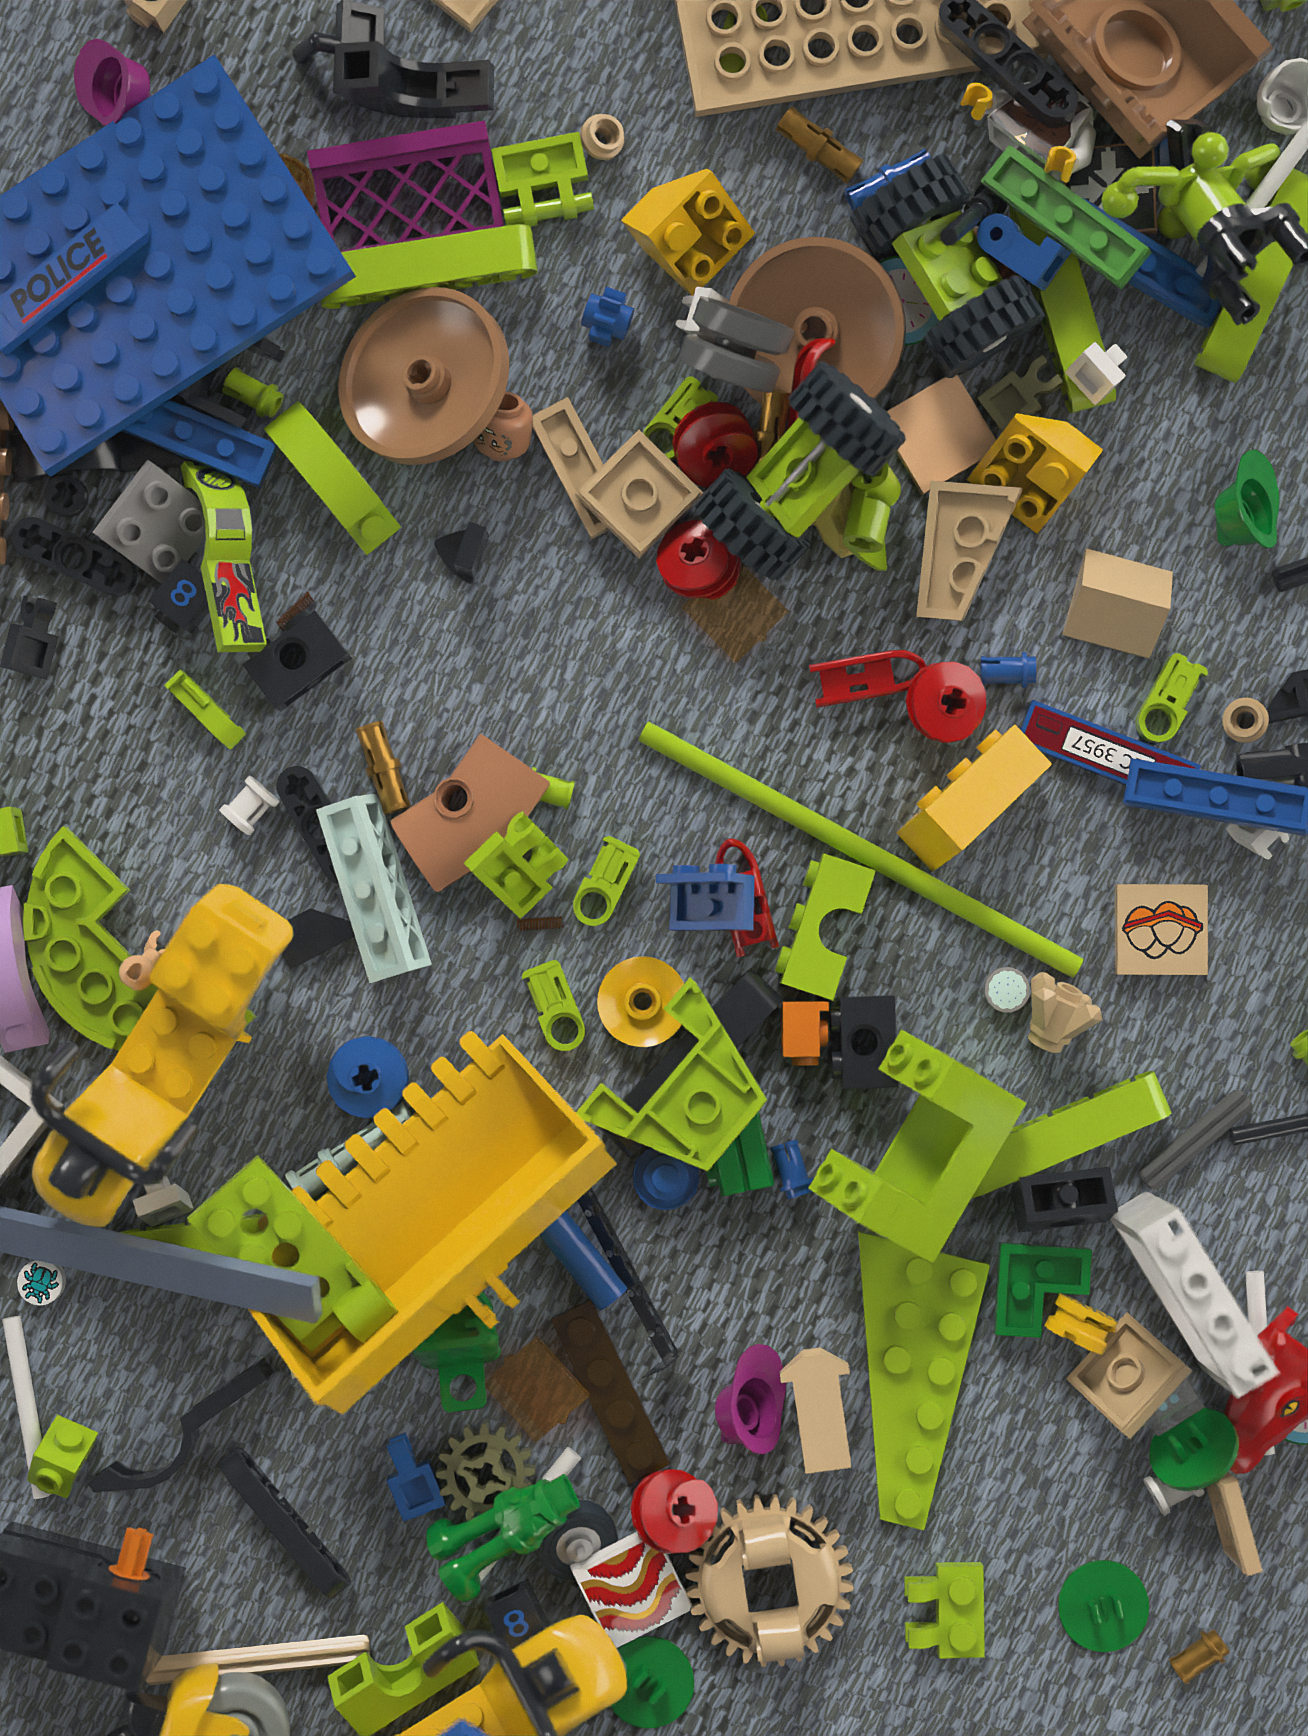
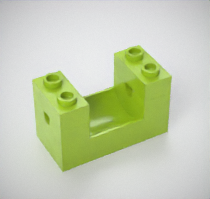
(934, 1156)

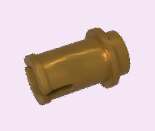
(1199, 1656)

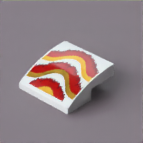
(631, 1588)

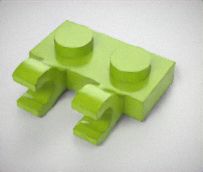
(505, 871)
(959, 1610)

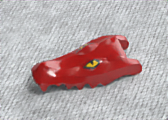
(1277, 1405)

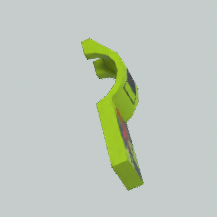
(227, 560)

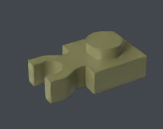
(1017, 395)

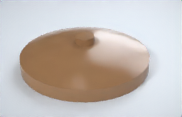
(828, 292)
(423, 376)

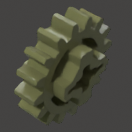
(468, 1464)

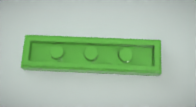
(1066, 217)

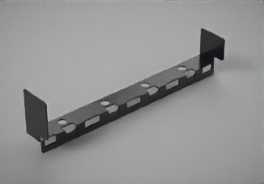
(620, 1268)

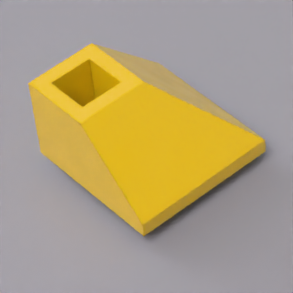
(689, 228)
(1042, 459)

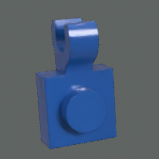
(414, 1483)

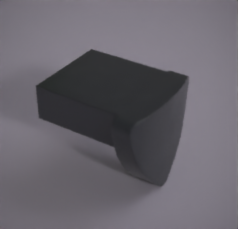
(463, 551)

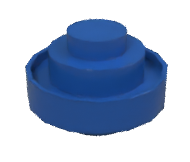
(664, 1180)

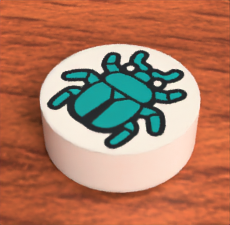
(41, 1282)

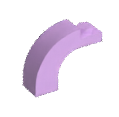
(20, 1015)

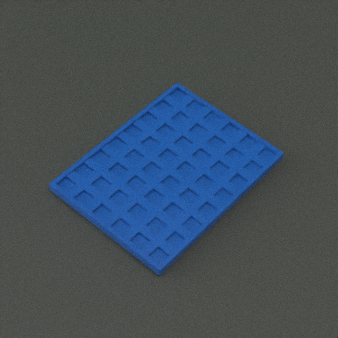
(222, 267)

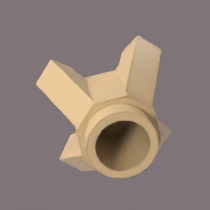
(1059, 1013)

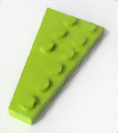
(917, 1350)

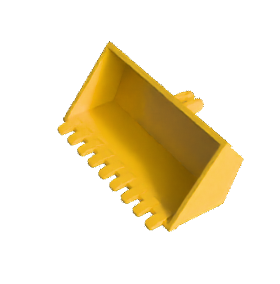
(441, 1208)

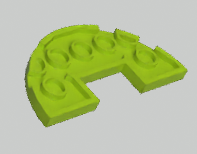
(70, 949)

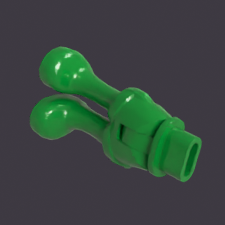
(524, 1521)

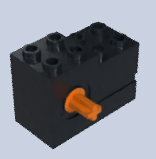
(86, 1603)

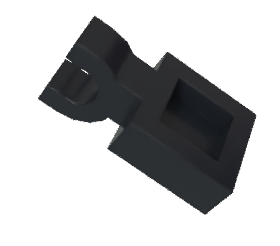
(29, 646)

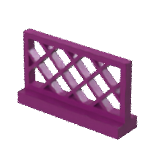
(404, 151)

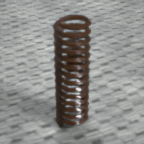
(294, 608)
(540, 923)

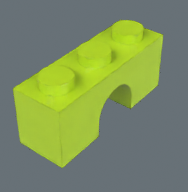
(832, 886)
(377, 1694)

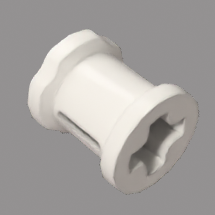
(249, 805)
(1165, 1496)

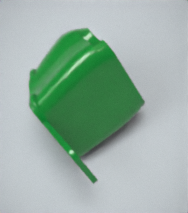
(458, 1349)

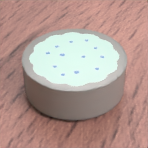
(1006, 989)

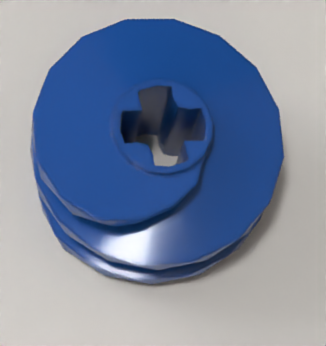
(349, 1062)

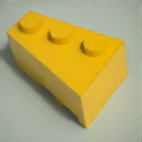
(973, 797)

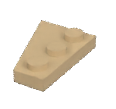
(959, 544)

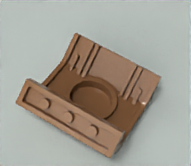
(1148, 57)

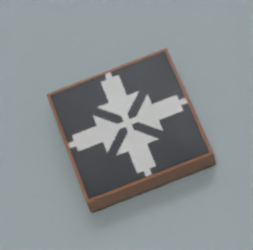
(1106, 168)

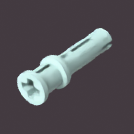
(340, 1157)

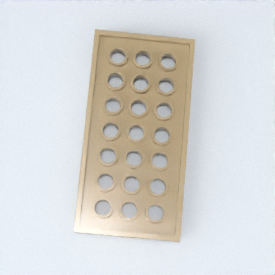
(844, 70)

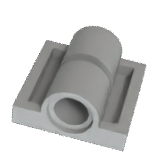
(154, 522)

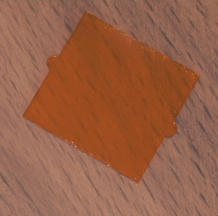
(739, 617)
(536, 1389)

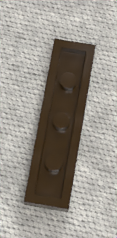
(610, 1391)

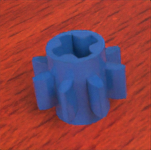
(607, 316)

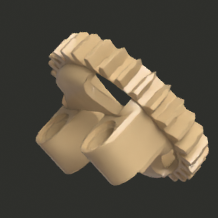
(763, 1542)

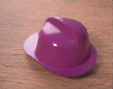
(108, 81)
(753, 1404)

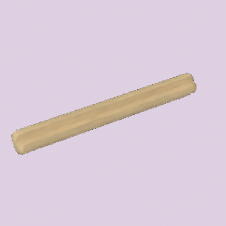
(265, 1658)

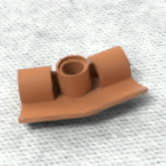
(496, 791)

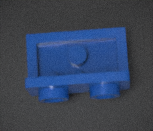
(709, 899)

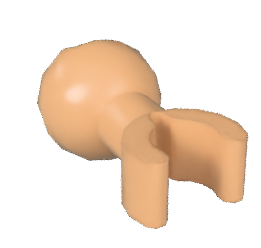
(136, 969)

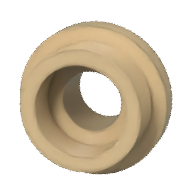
(608, 127)
(1241, 706)

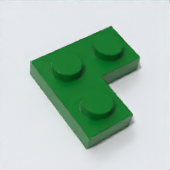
(1027, 1273)

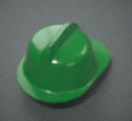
(1250, 505)

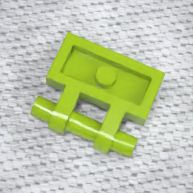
(540, 166)

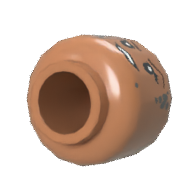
(508, 431)

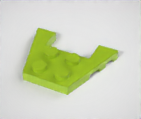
(699, 1104)

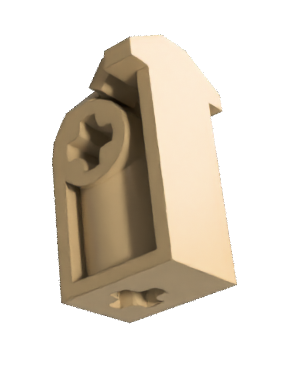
(819, 1408)

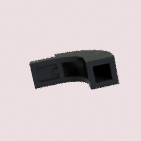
(409, 88)

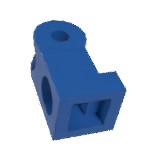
(1006, 243)

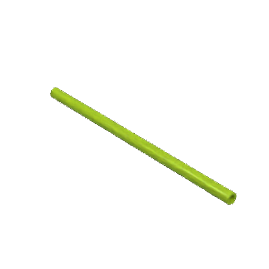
(861, 849)

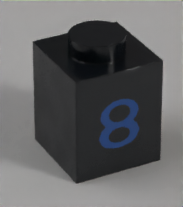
(181, 599)
(516, 1614)

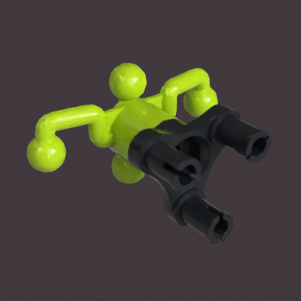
(1208, 207)

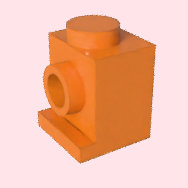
(803, 1031)

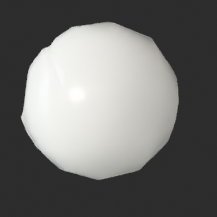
(1281, 84)

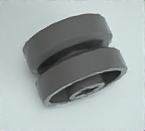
(738, 338)

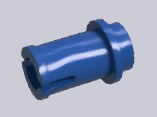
(1008, 670)
(792, 1172)

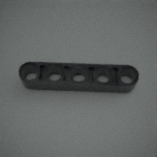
(740, 1014)

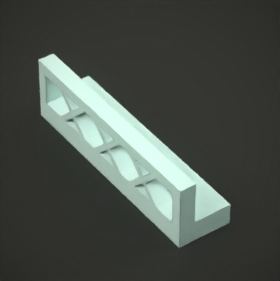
(373, 887)

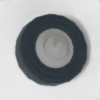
(583, 1534)

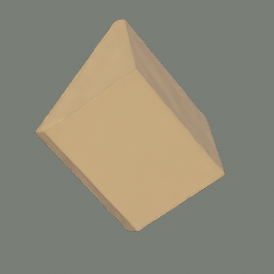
(1119, 603)

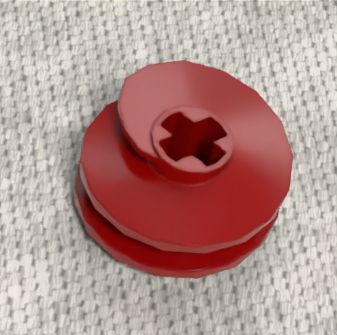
(713, 440)
(696, 562)
(961, 687)
(693, 1508)

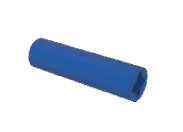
(583, 1261)

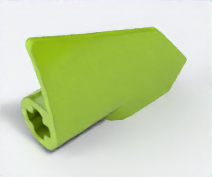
(870, 515)

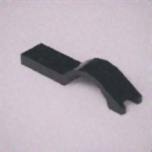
(117, 453)
(120, 1477)

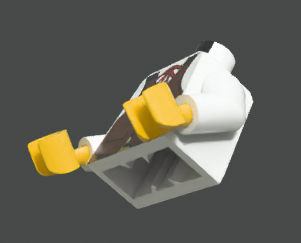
(1054, 150)

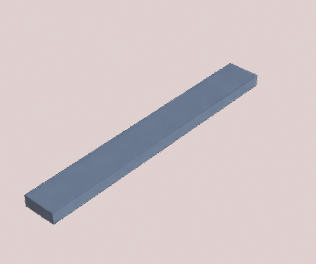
(161, 1265)

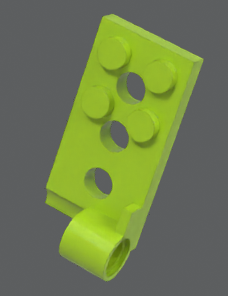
(352, 1293)

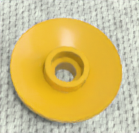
(617, 997)

